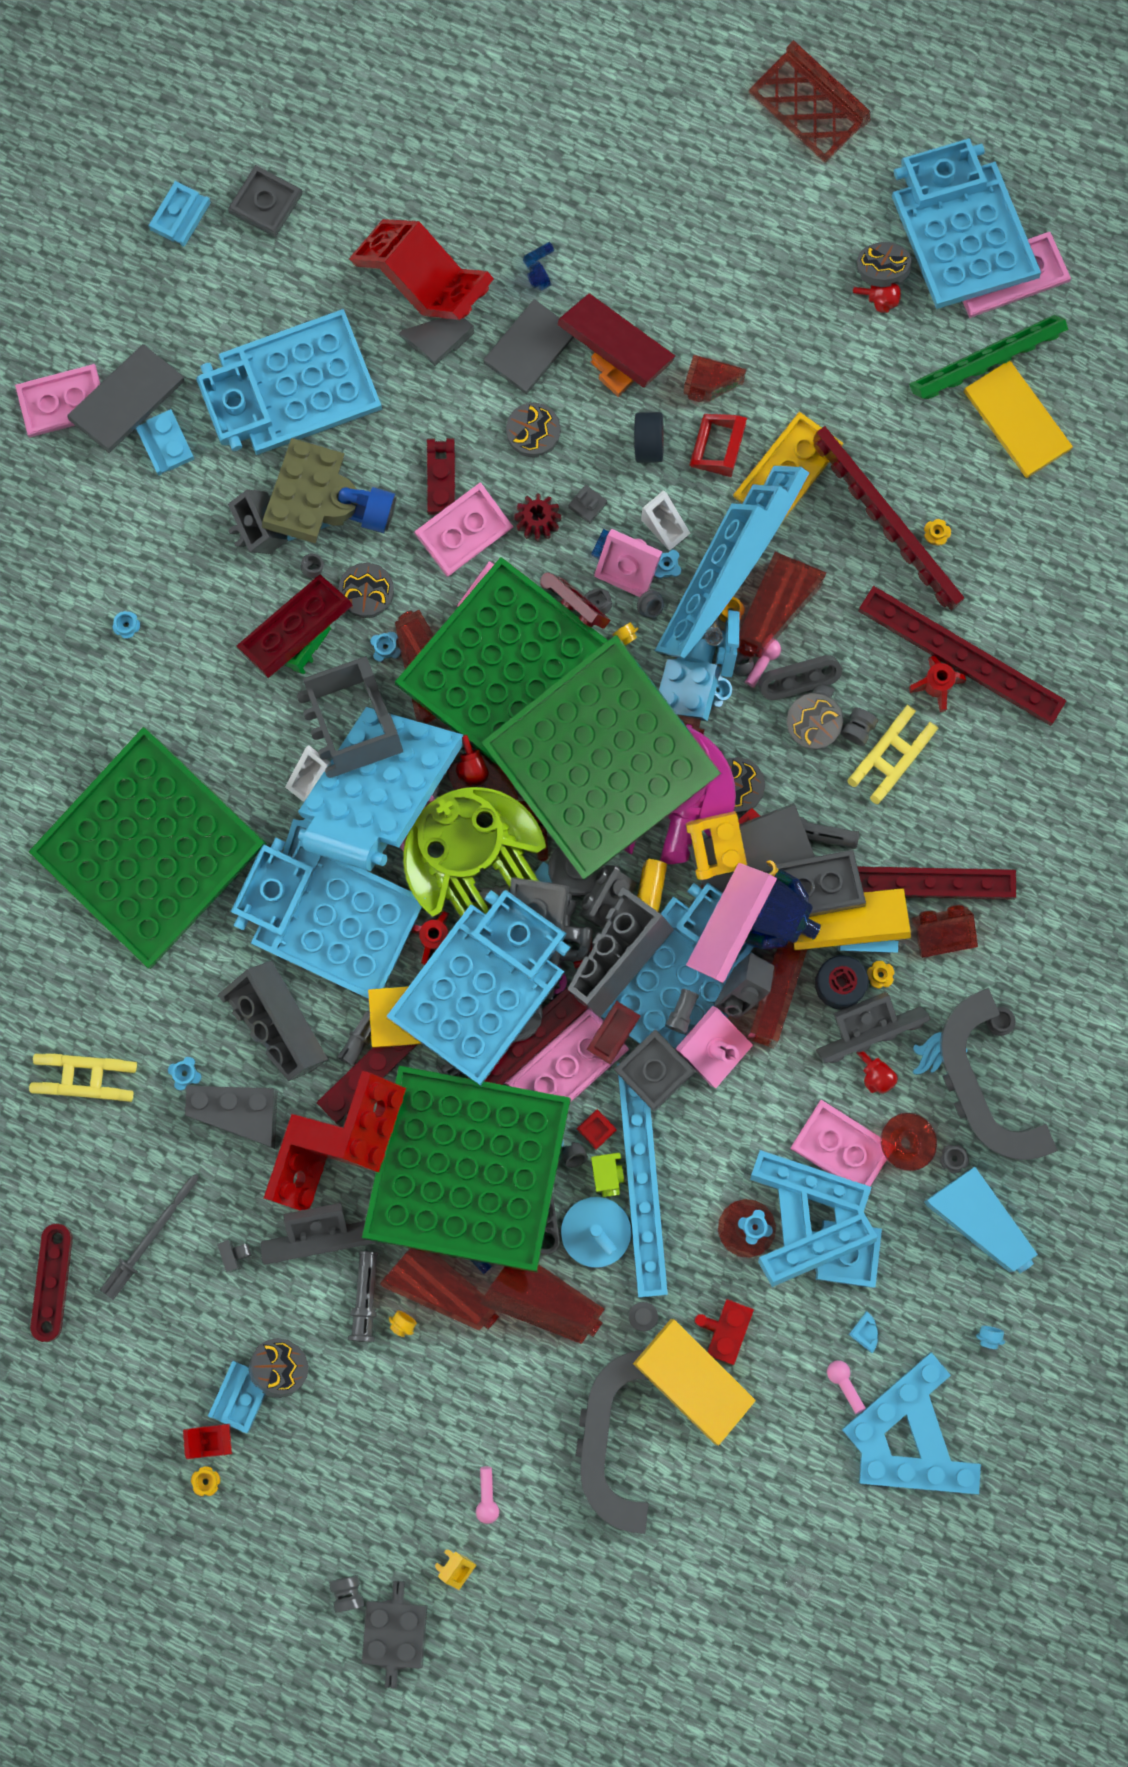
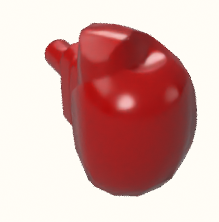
(882, 297)
(472, 766)
(878, 1076)

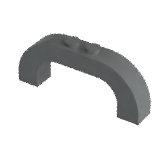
(971, 1104)
(612, 1508)

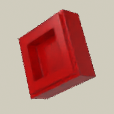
(596, 1129)

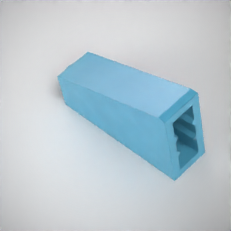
(980, 1217)

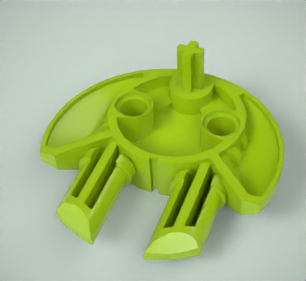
(468, 847)

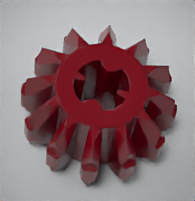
(543, 526)

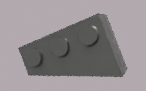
(237, 1110)

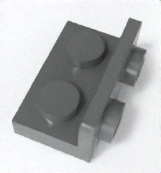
(605, 894)

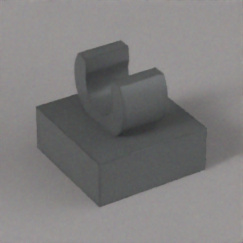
(587, 504)
(231, 1255)

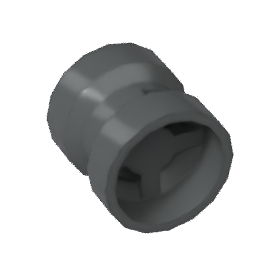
(859, 726)
(344, 1587)

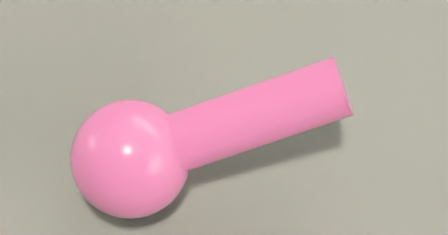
(770, 654)
(839, 1373)
(487, 1510)

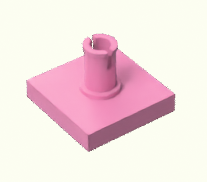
(627, 563)
(714, 1047)

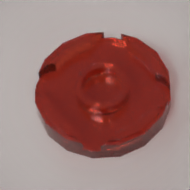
(734, 1238)

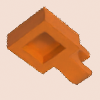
(611, 376)

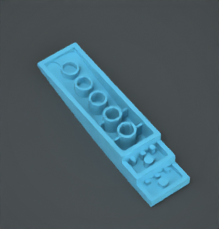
(731, 558)

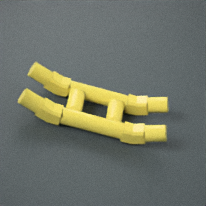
(891, 737)
(95, 1090)

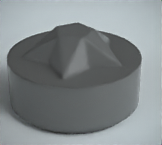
(600, 599)

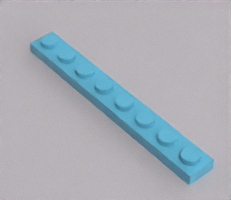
(643, 1193)

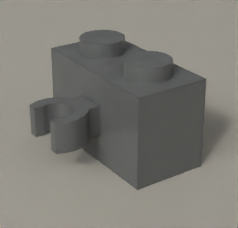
(248, 513)

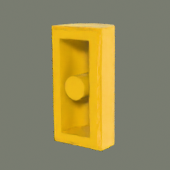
(652, 883)

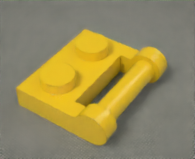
(725, 840)

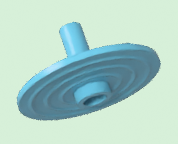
(596, 1232)

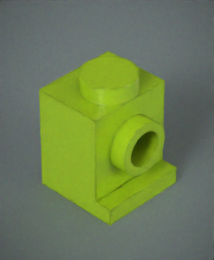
(607, 1174)

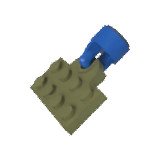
(314, 493)

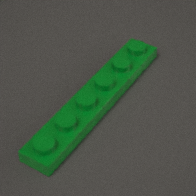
(996, 353)

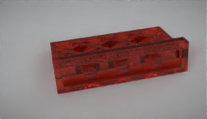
(823, 82)

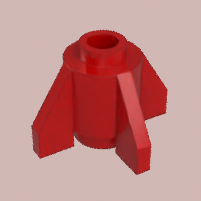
(934, 686)
(423, 931)

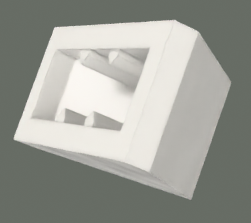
(664, 521)
(306, 773)

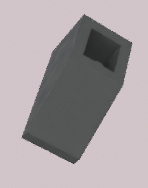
(745, 986)

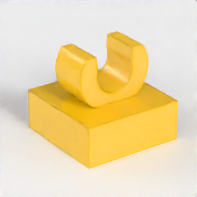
(456, 1569)

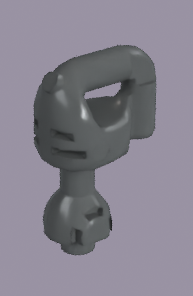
(582, 936)

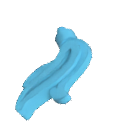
(930, 1054)

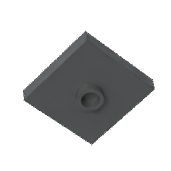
(265, 201)
(654, 1070)

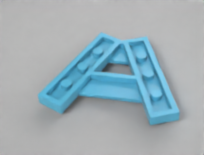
(801, 1248)
(910, 1398)

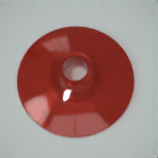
(918, 1133)

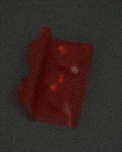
(945, 931)

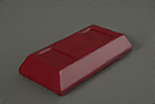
(613, 1032)

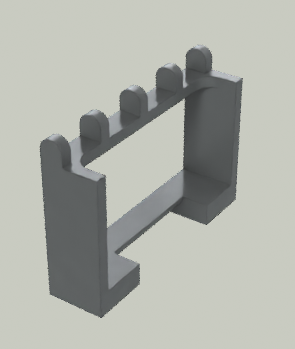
(360, 753)

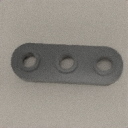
(812, 676)

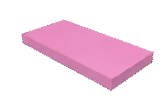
(1052, 275)
(731, 922)
(565, 1064)

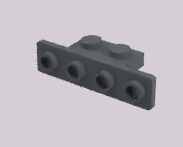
(868, 1024)
(313, 1233)

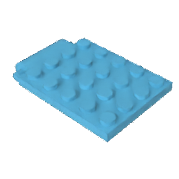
(962, 224)
(289, 385)
(379, 802)
(326, 916)
(660, 981)
(482, 984)

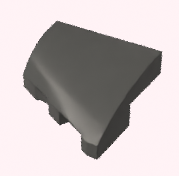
(438, 337)

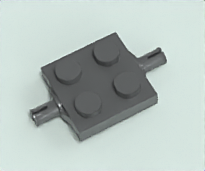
(394, 1634)

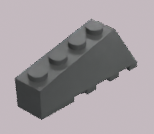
(619, 952)
(275, 1020)

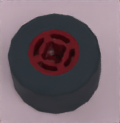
(648, 437)
(837, 991)

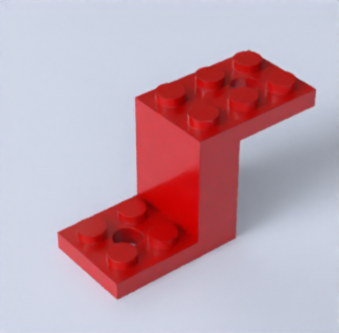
(421, 269)
(358, 1143)

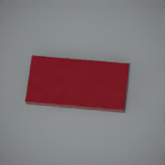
(616, 340)
(294, 625)

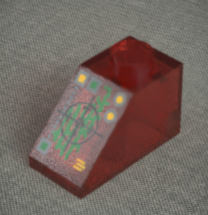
(711, 379)

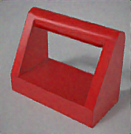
(727, 466)

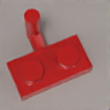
(728, 1330)

